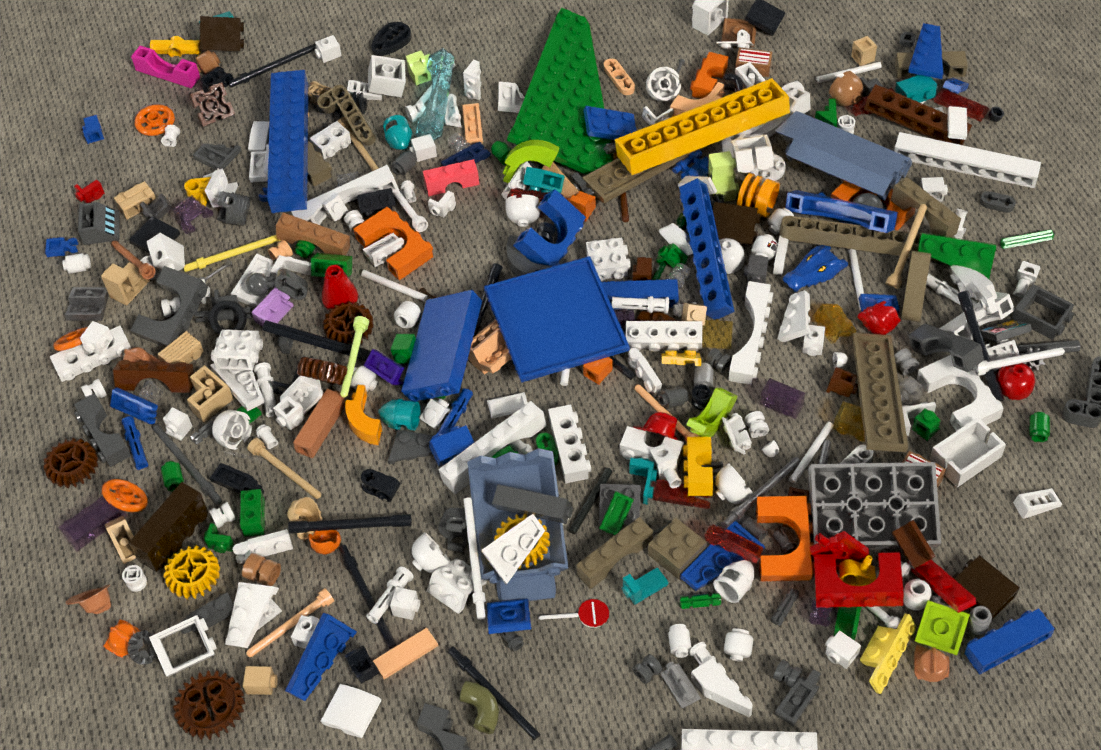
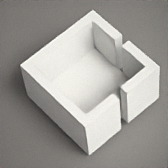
(753, 153)

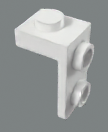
(291, 264)
(913, 410)

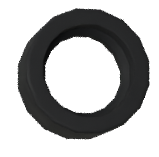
(227, 304)

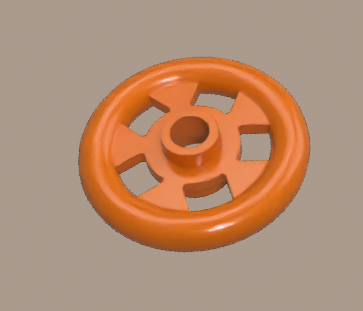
(154, 119)
(69, 340)
(125, 495)

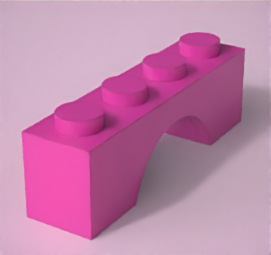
(148, 62)

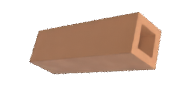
(319, 423)

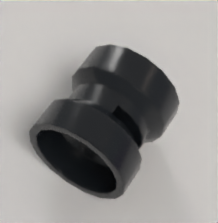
(546, 231)
(700, 396)

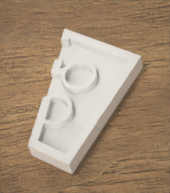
(258, 265)
(513, 547)
(247, 611)

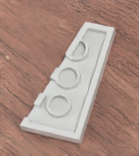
(242, 386)

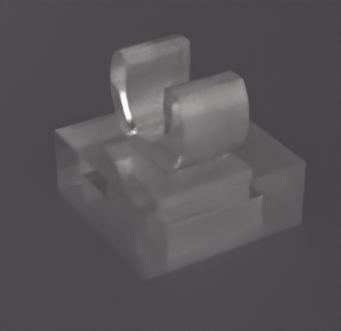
(150, 392)

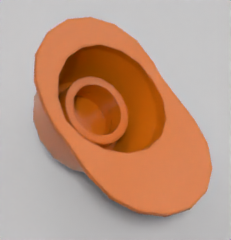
(119, 638)

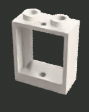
(162, 654)

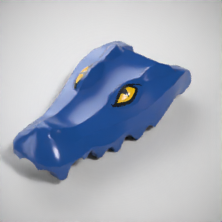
(815, 267)

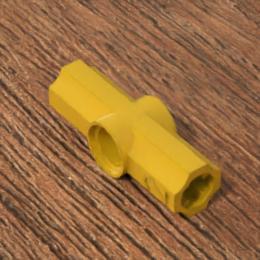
(175, 46)

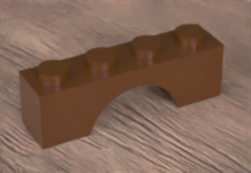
(174, 375)

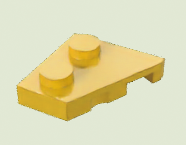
(688, 356)

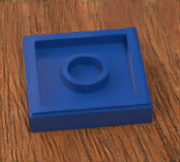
(508, 616)

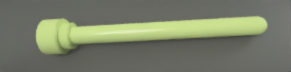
(360, 325)

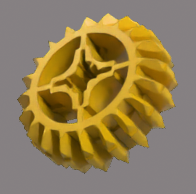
(538, 551)
(200, 578)

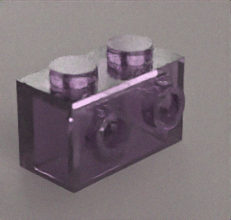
(782, 398)

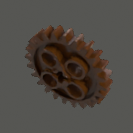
(188, 711)

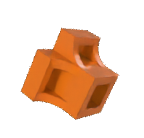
(584, 203)

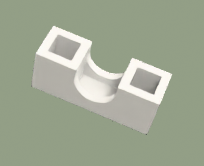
(634, 446)

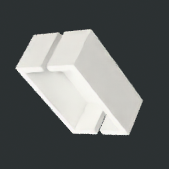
(966, 451)

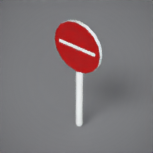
(591, 613)

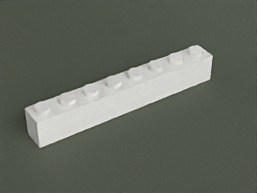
(968, 160)

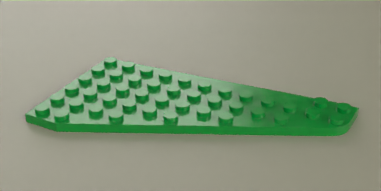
(558, 94)

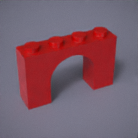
(884, 591)

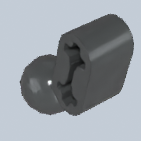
(259, 284)

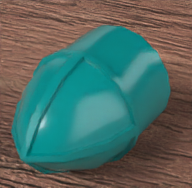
(398, 135)
(399, 413)

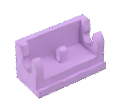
(272, 307)

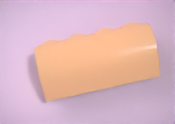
(489, 349)

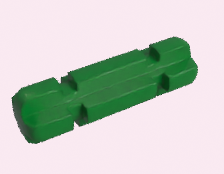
(700, 600)

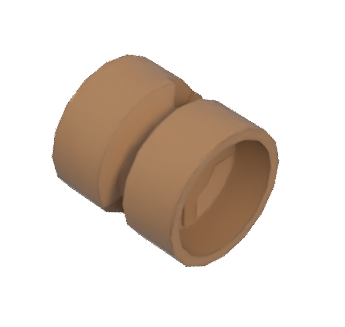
(261, 570)

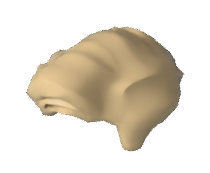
(302, 510)

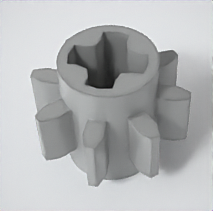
(1036, 363)

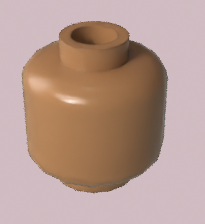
(207, 61)

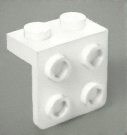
(452, 584)

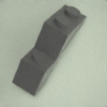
(437, 724)

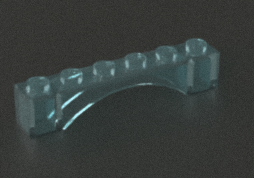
(432, 120)

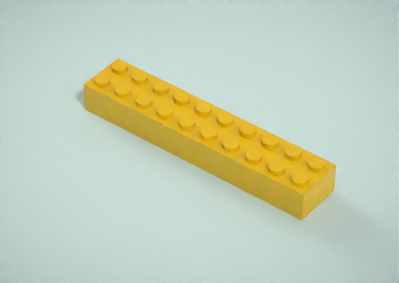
(702, 126)

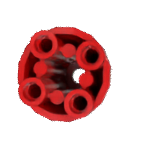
(337, 288)

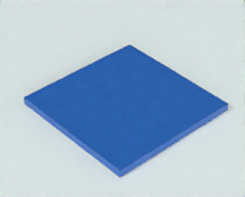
(556, 319)

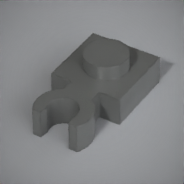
(580, 184)

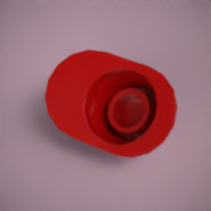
(662, 424)

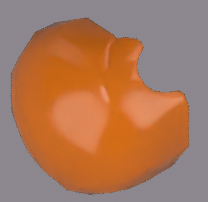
(318, 542)

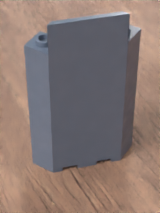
(843, 154)
(526, 472)

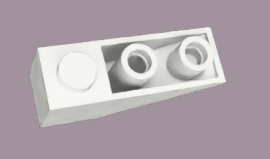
(715, 685)

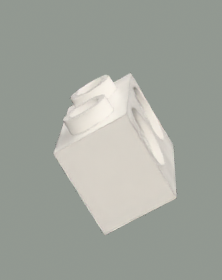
(331, 140)

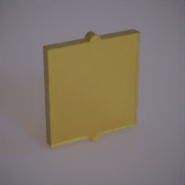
(717, 334)

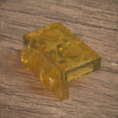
(835, 322)

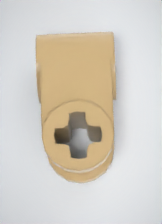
(315, 91)

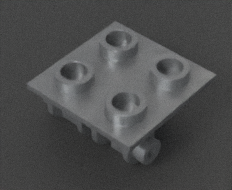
(606, 495)

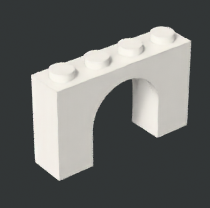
(943, 373)

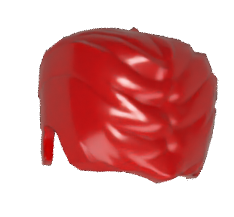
(879, 318)

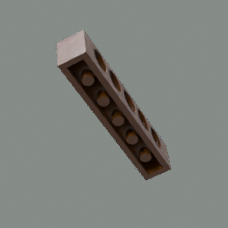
(910, 114)

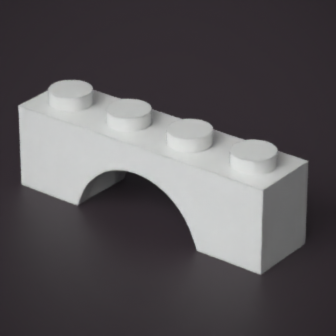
(960, 326)

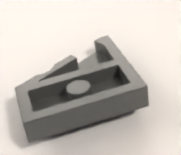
(216, 155)

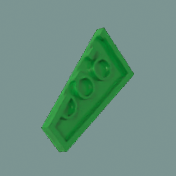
(959, 252)

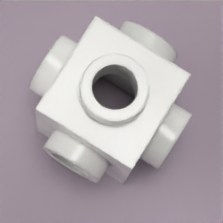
(289, 413)

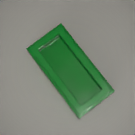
(616, 513)

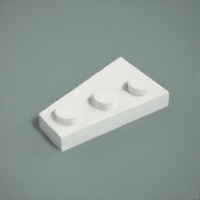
(796, 317)

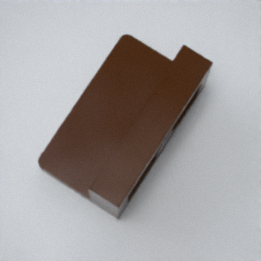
(913, 544)

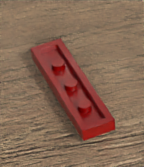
(945, 586)

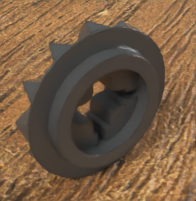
(136, 642)

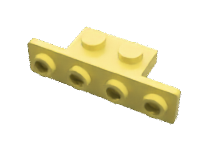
(885, 651)

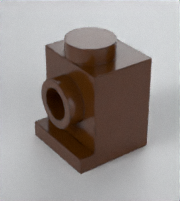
(643, 269)
(842, 383)

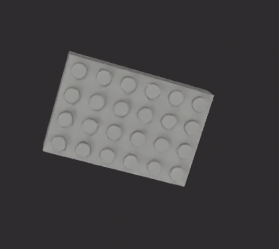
(874, 501)

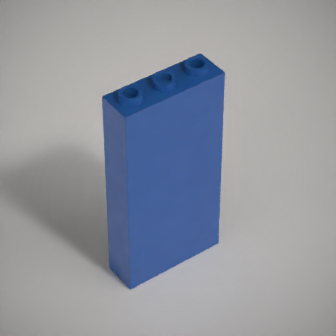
(442, 346)

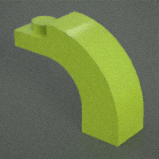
(529, 151)
(711, 418)

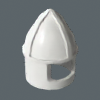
(735, 580)

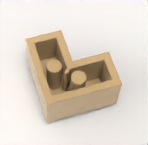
(123, 283)
(210, 396)

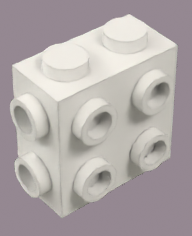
(609, 258)
(237, 349)

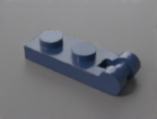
(472, 152)

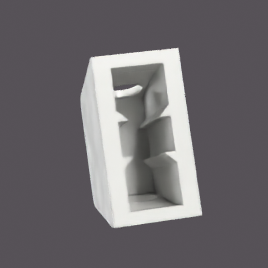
(166, 252)

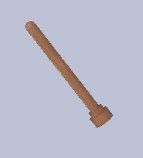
(146, 270)

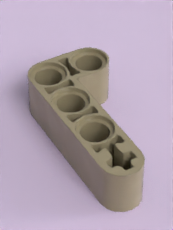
(351, 116)
(915, 286)

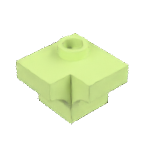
(417, 67)

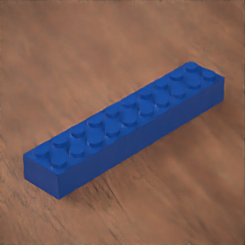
(288, 142)

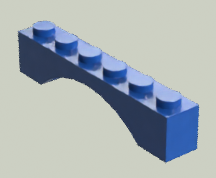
(864, 215)

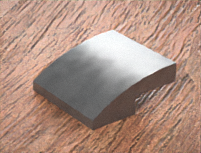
(87, 304)

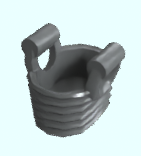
(236, 211)
(454, 525)

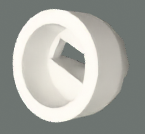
(841, 359)
(771, 449)

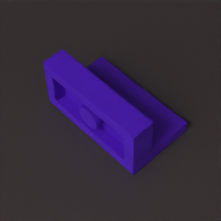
(384, 367)

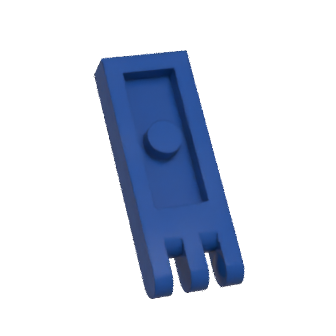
(133, 405)

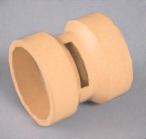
(282, 249)

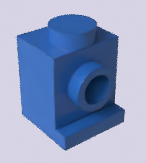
(92, 129)

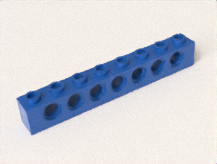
(706, 249)

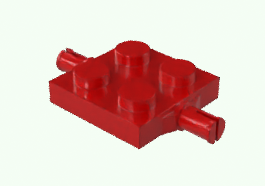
(842, 545)

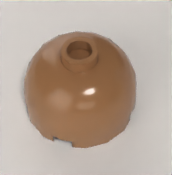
(846, 89)

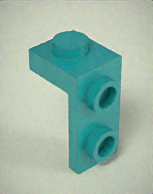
(644, 468)
(644, 586)

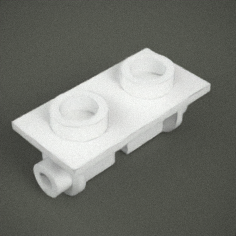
(452, 114)
(738, 440)

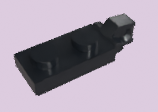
(234, 479)

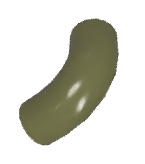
(485, 704)

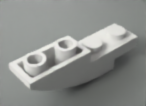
(977, 285)

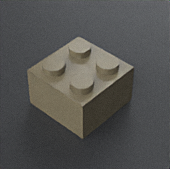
(676, 547)

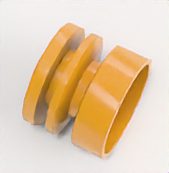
(755, 194)

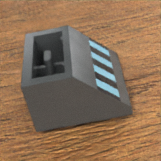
(98, 223)

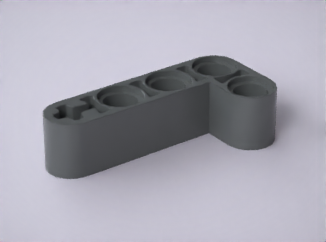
(1082, 412)

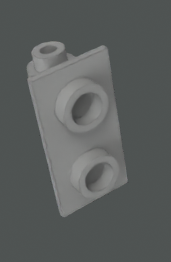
(680, 685)

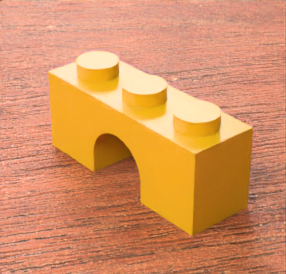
(699, 478)

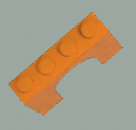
(849, 191)
(386, 222)
(794, 513)

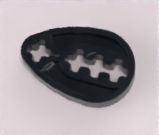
(387, 32)

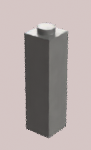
(529, 502)

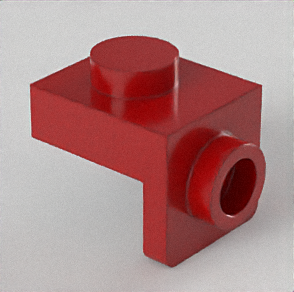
(90, 192)

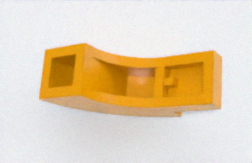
(362, 425)

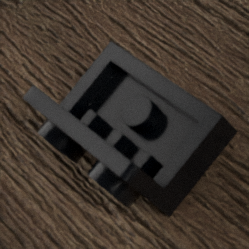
(376, 201)

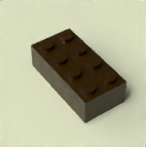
(169, 527)

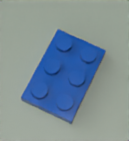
(608, 123)

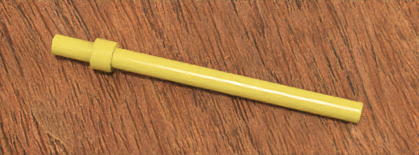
(202, 262)

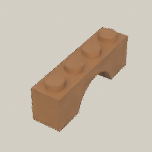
(328, 240)

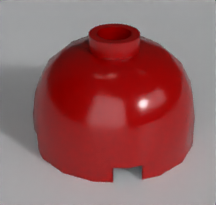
(1016, 381)

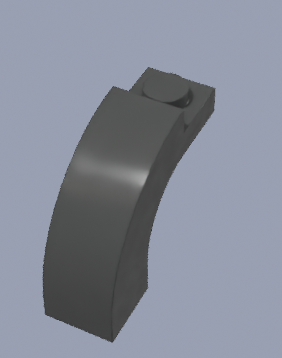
(518, 262)

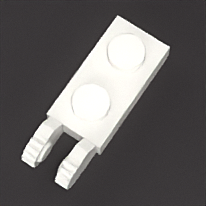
(644, 371)
(263, 545)

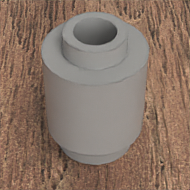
(704, 375)
(979, 620)

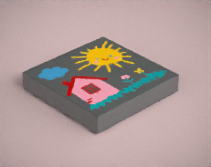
(1005, 330)

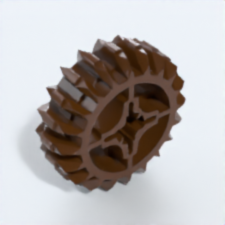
(338, 318)
(322, 370)
(72, 468)

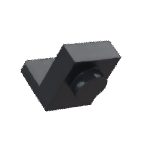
(361, 664)

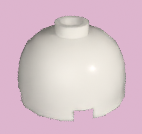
(663, 84)
(522, 210)
(732, 255)
(231, 424)
(731, 486)
(428, 554)

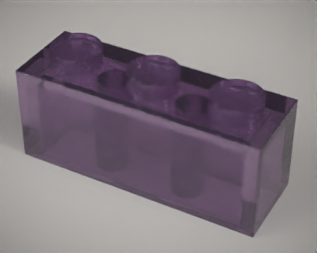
(89, 523)

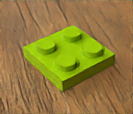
(942, 627)

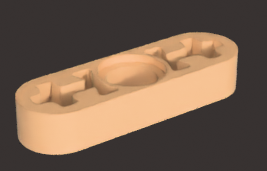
(619, 71)

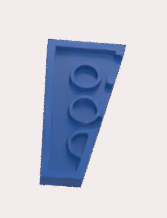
(928, 53)
(713, 560)
(322, 648)

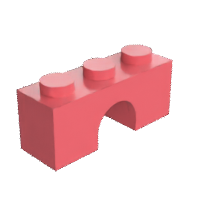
(438, 178)

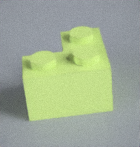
(722, 175)

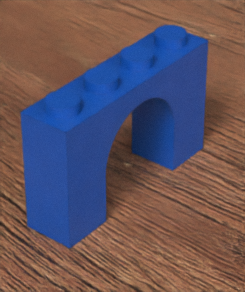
(568, 223)

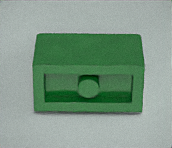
(847, 621)

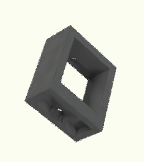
(1050, 301)

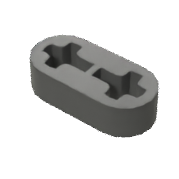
(997, 201)

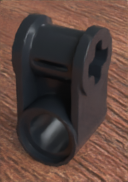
(214, 77)
(379, 484)

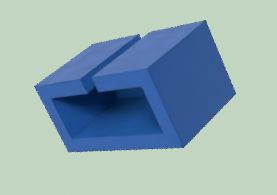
(450, 444)

